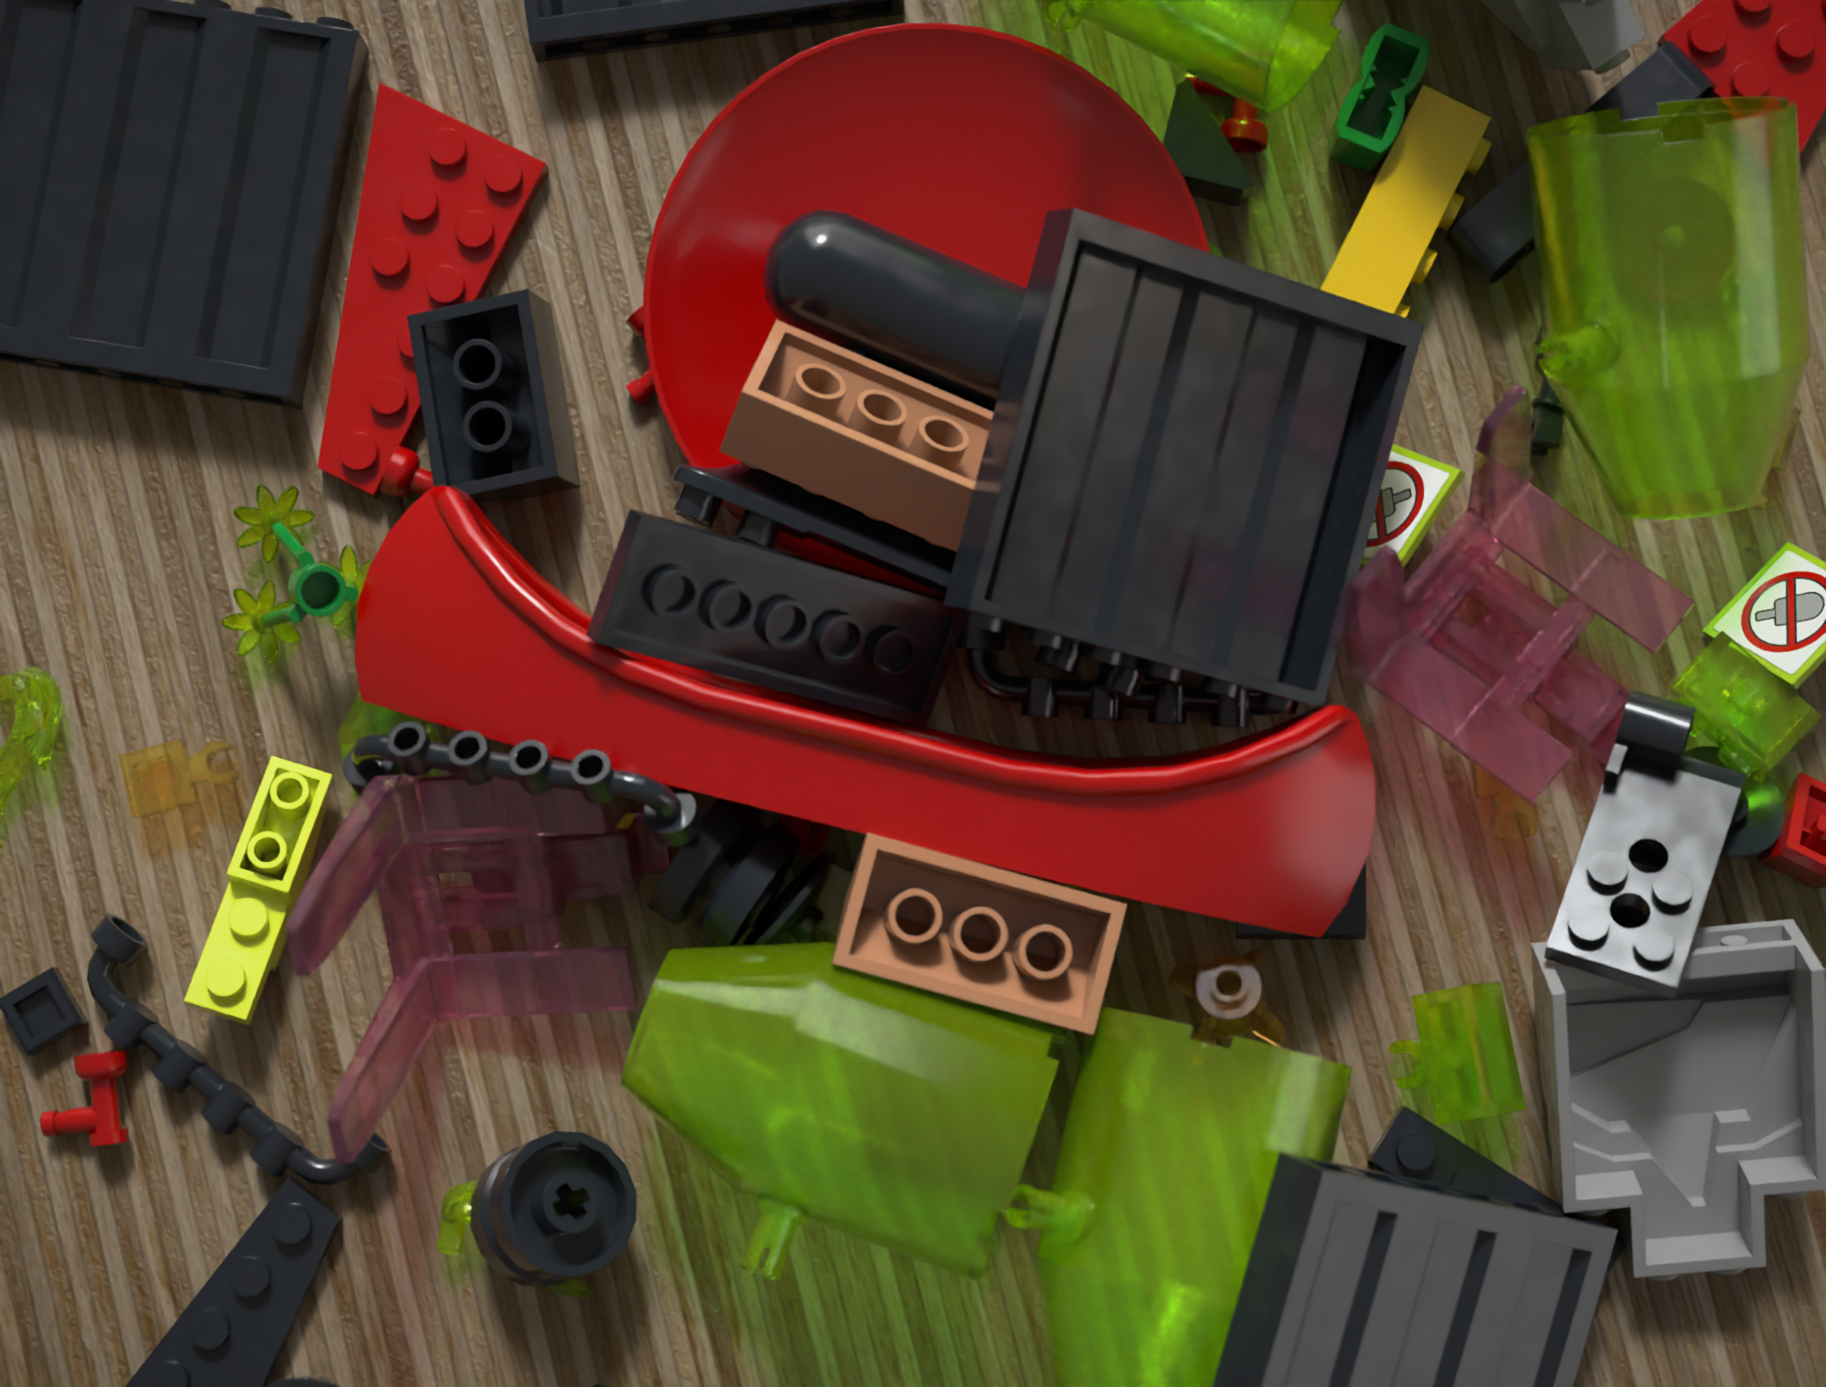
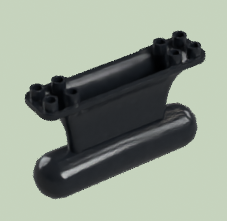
(909, 314)

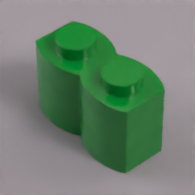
(1378, 97)

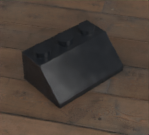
(494, 398)

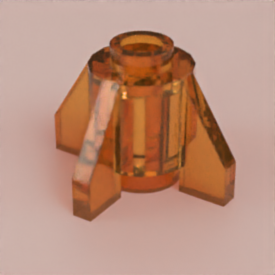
(1232, 1014)

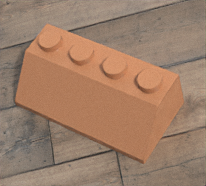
(860, 434)
(978, 933)

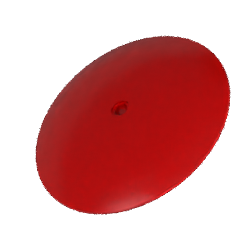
(910, 128)

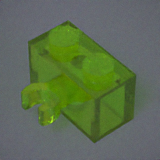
(1743, 708)
(1464, 1053)

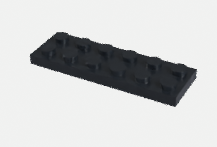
(775, 619)

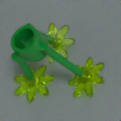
(312, 587)

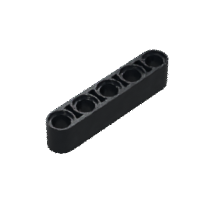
(1500, 226)

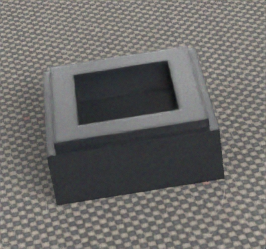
(42, 1011)

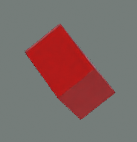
(1802, 841)

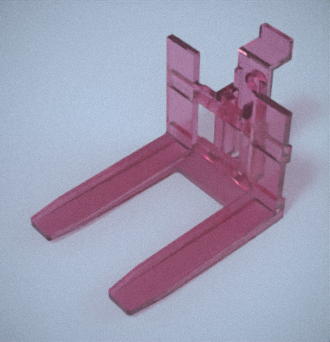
(1524, 648)
(524, 867)

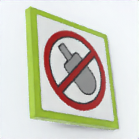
(1409, 502)
(1780, 615)

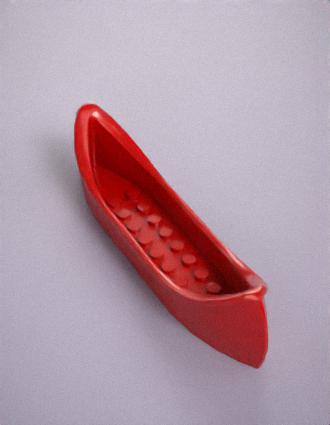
(1226, 831)

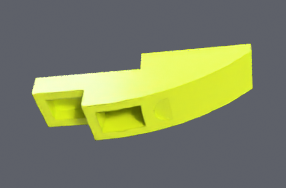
(262, 890)

